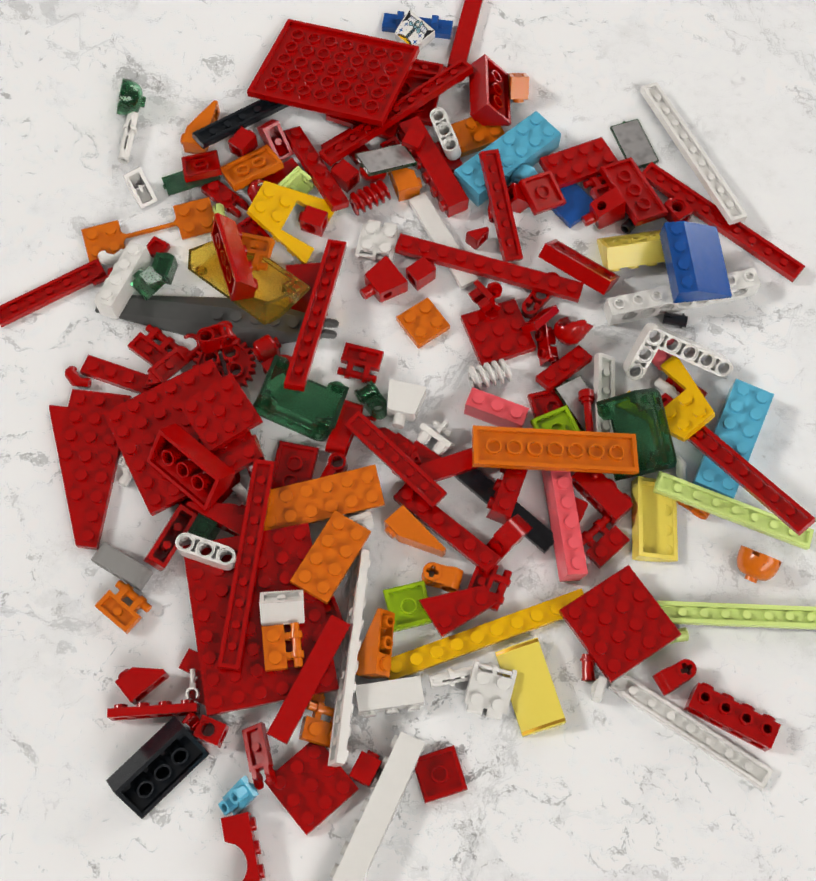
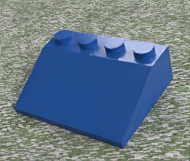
(694, 262)

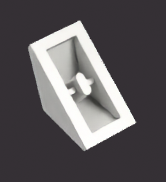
(139, 188)

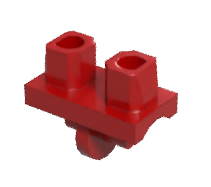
(485, 297)

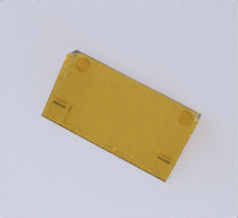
(276, 287)

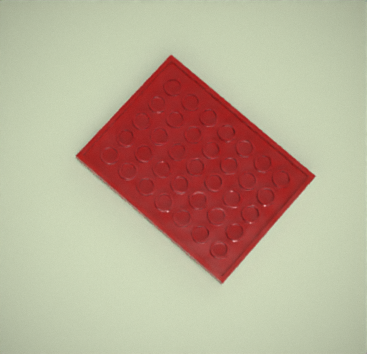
(334, 72)
(209, 594)

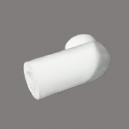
(109, 259)
(665, 387)
(681, 467)
(126, 476)
(241, 492)

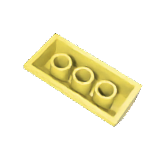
(631, 250)

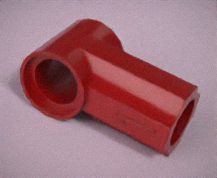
(330, 469)

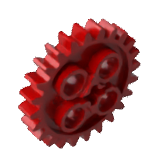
(241, 360)

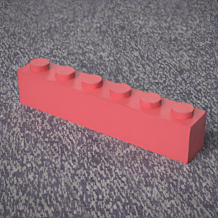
(565, 525)

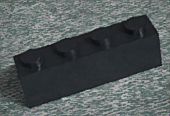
(157, 767)

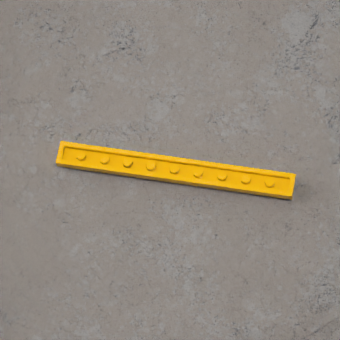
(480, 636)

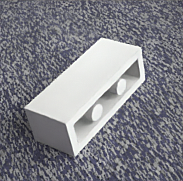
(389, 696)

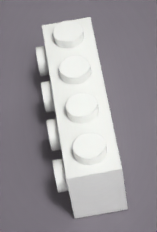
(117, 287)

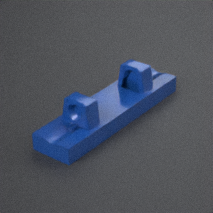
(442, 28)

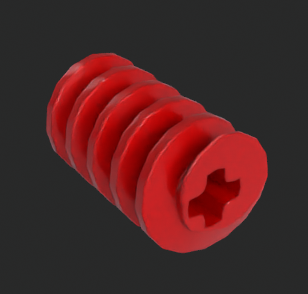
(368, 196)

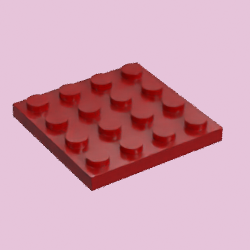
(619, 623)

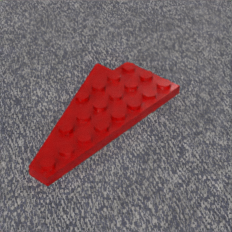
(87, 460)

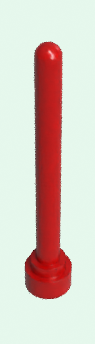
(586, 397)

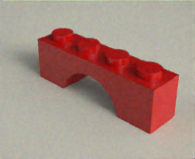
(240, 831)

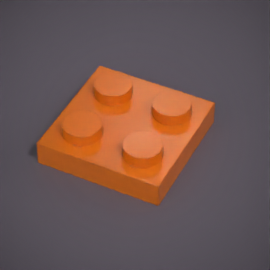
(423, 322)

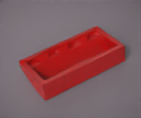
(578, 266)

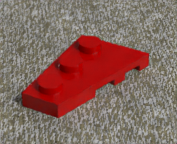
(456, 608)

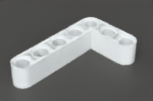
(676, 349)

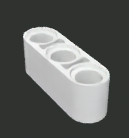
(444, 126)
(198, 544)

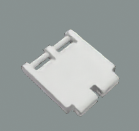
(377, 240)
(489, 690)

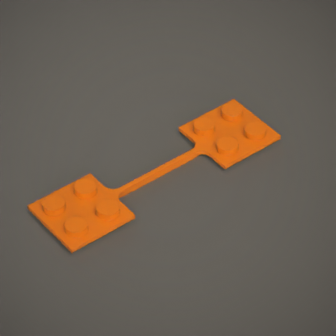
(191, 218)

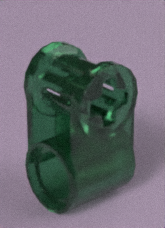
(370, 398)

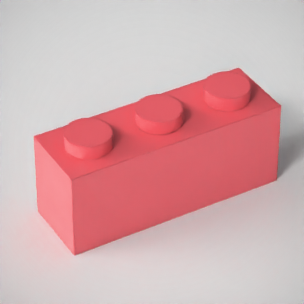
(495, 409)

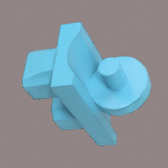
(238, 797)

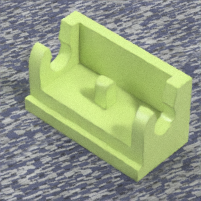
(298, 181)

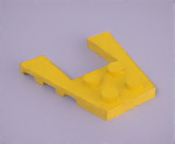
(273, 207)
(689, 409)

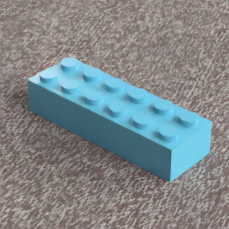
(520, 145)
(737, 427)

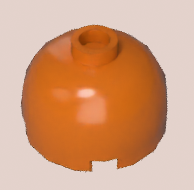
(756, 565)

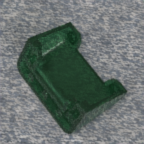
(307, 412)
(642, 414)

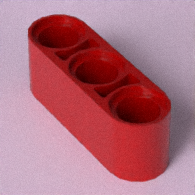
(341, 437)

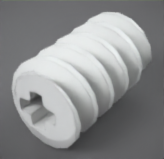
(489, 373)

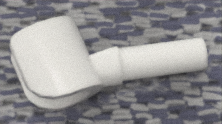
(192, 685)

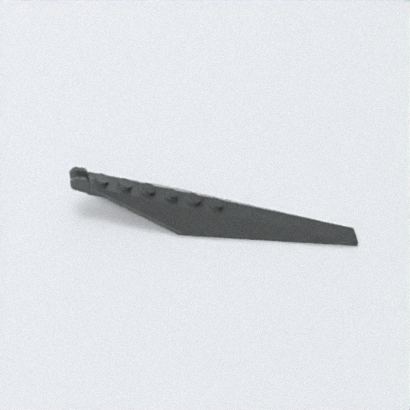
(190, 314)

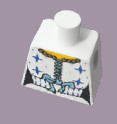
(414, 31)

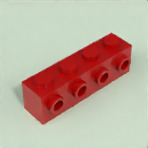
(506, 494)
(732, 716)

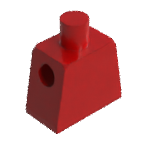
(606, 209)
(384, 281)

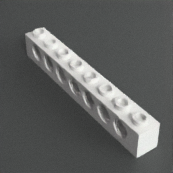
(660, 300)

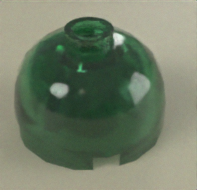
(130, 98)

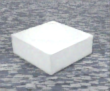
(598, 689)

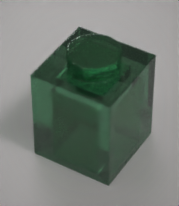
(165, 265)
(147, 282)
(204, 528)

